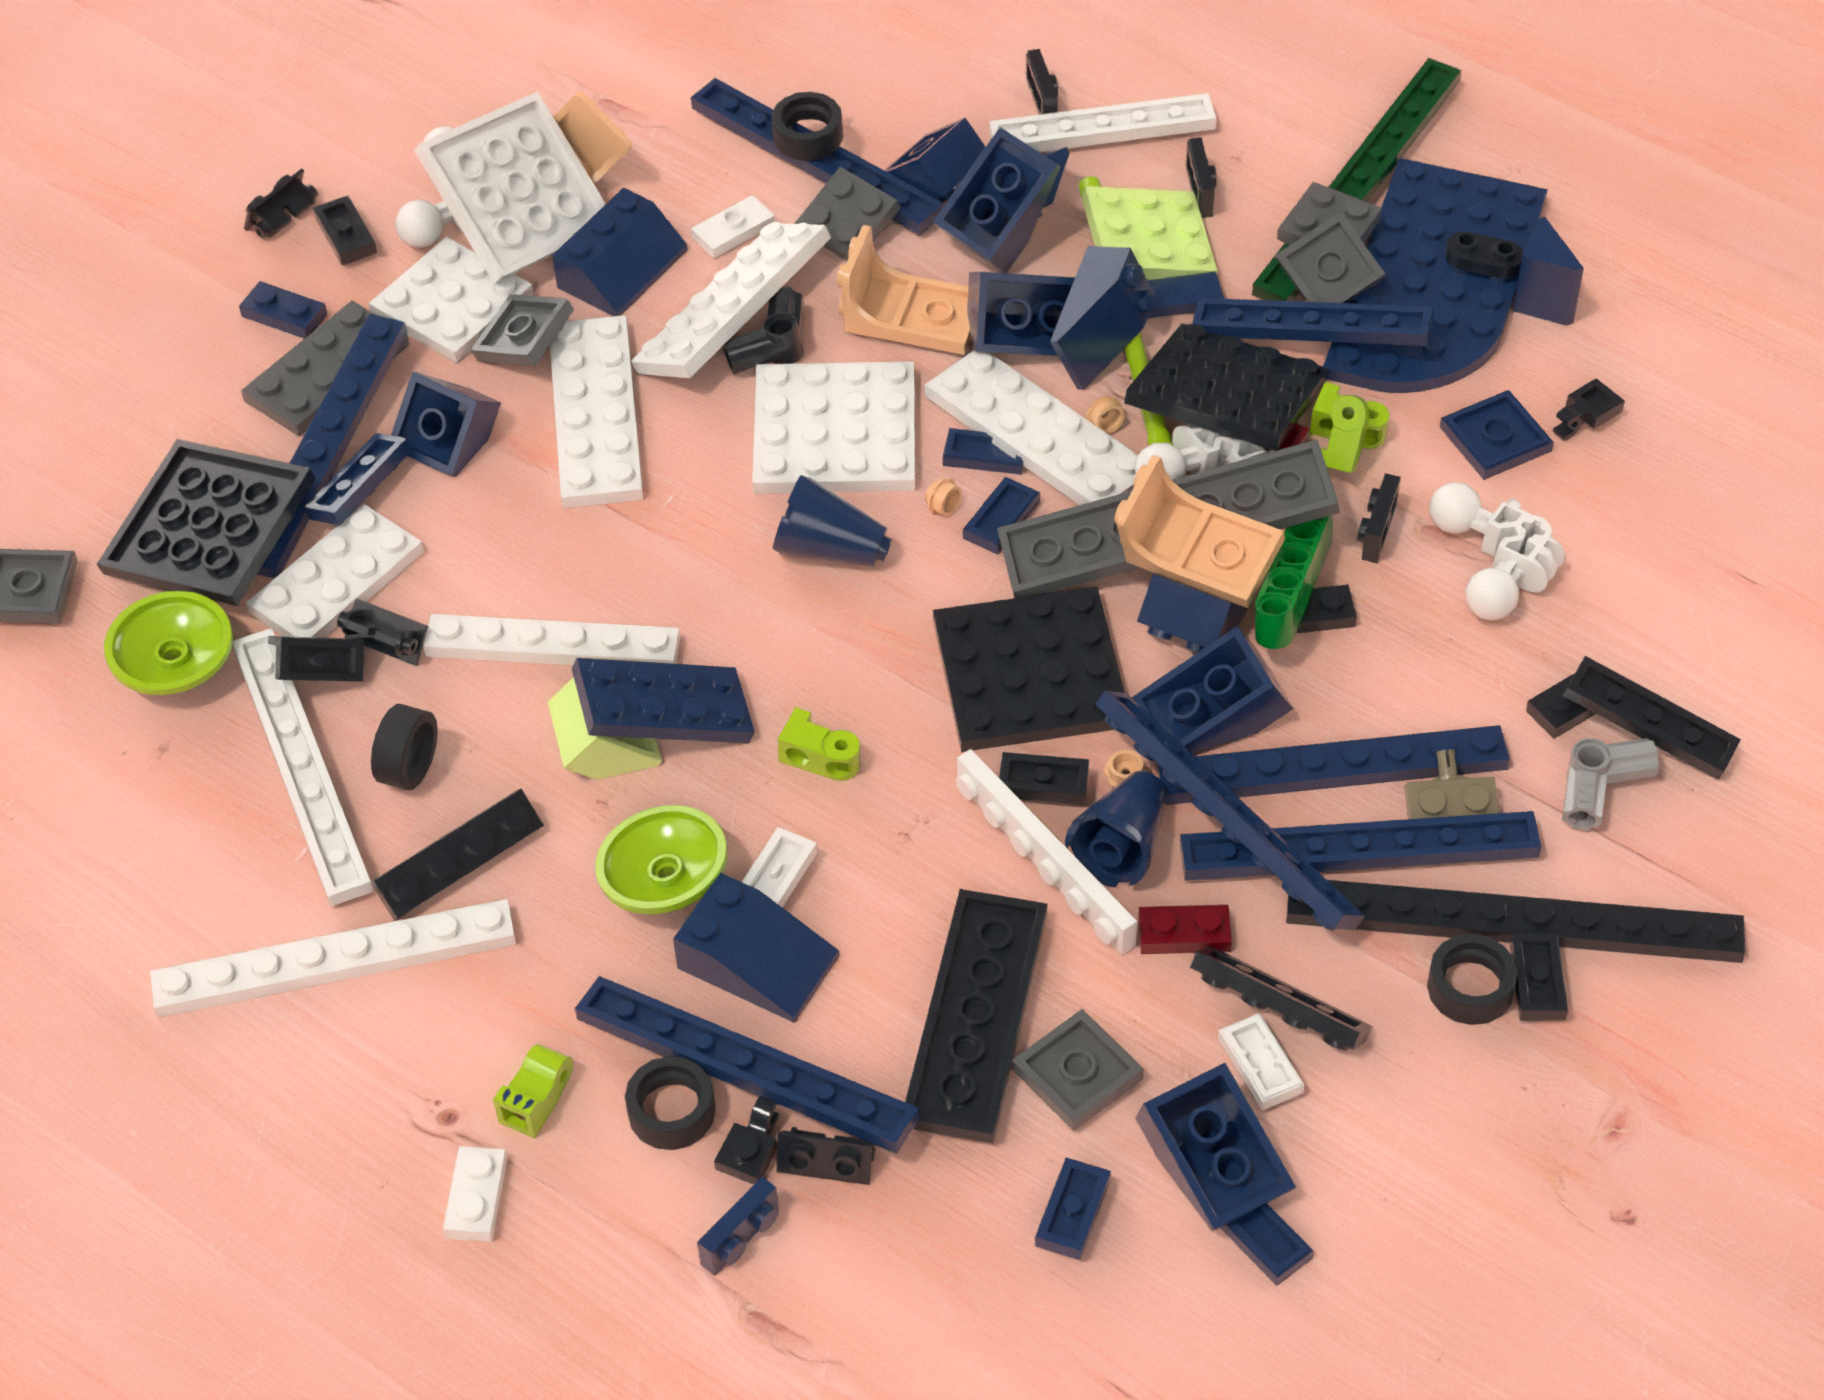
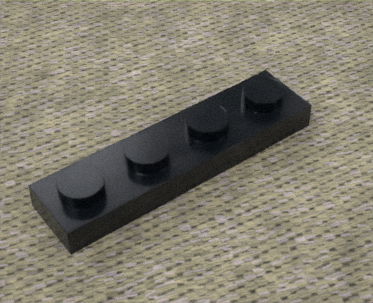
(1652, 717)
(456, 853)
(1265, 991)

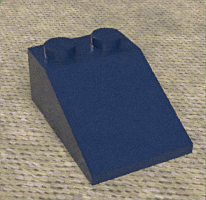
(999, 200)
(1102, 312)
(1216, 695)
(753, 948)
(1214, 1147)

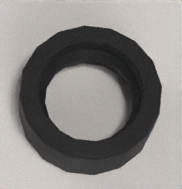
(806, 107)
(404, 746)
(1476, 950)
(661, 1073)

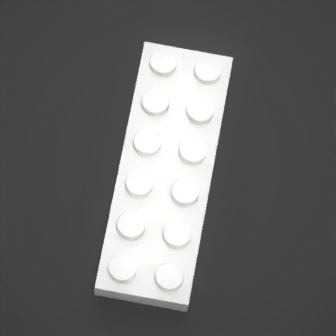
(730, 300)
(595, 413)
(1035, 426)

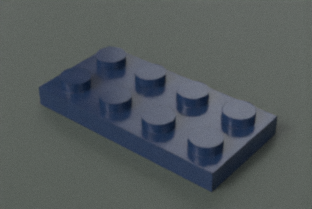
(662, 700)

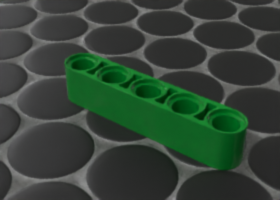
(1291, 582)

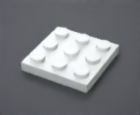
(447, 299)

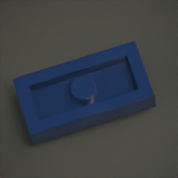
(283, 310)
(1073, 1208)
(729, 1235)

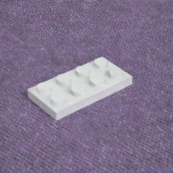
(342, 566)

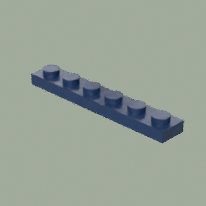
(1316, 321)

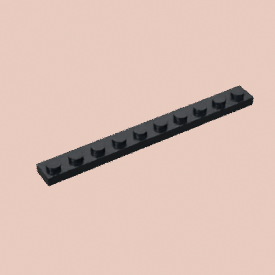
(1576, 922)

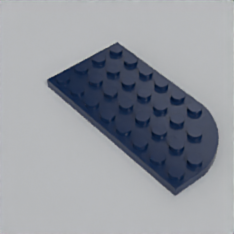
(1409, 244)

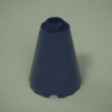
(829, 528)
(1120, 830)

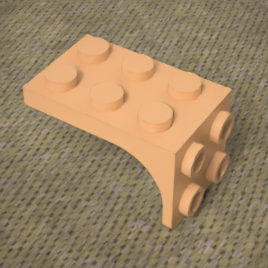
(592, 135)
(900, 305)
(1192, 539)

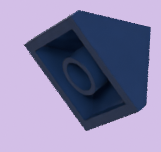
(1548, 277)

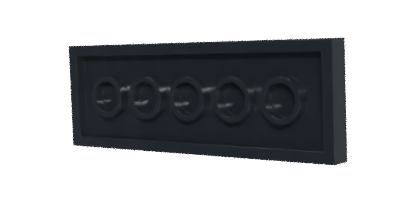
(976, 1015)

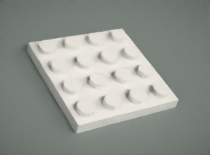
(511, 184)
(835, 424)

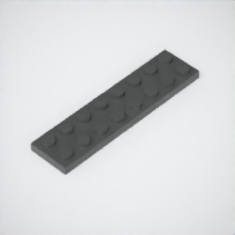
(1085, 542)

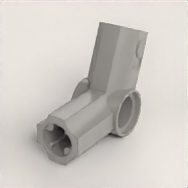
(1598, 764)

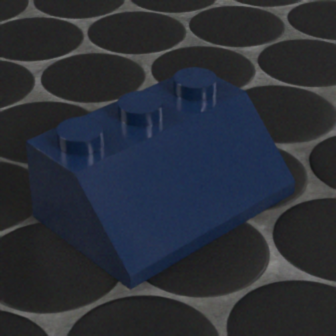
(618, 253)
(1015, 311)

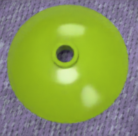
(168, 642)
(661, 859)

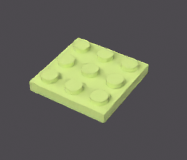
(1156, 224)

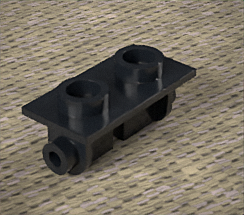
(268, 211)
(384, 631)
(823, 1157)

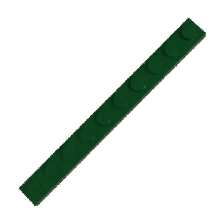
(1376, 155)

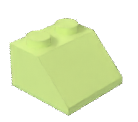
(595, 755)

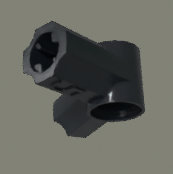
(776, 341)

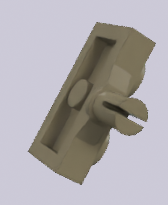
(1450, 793)

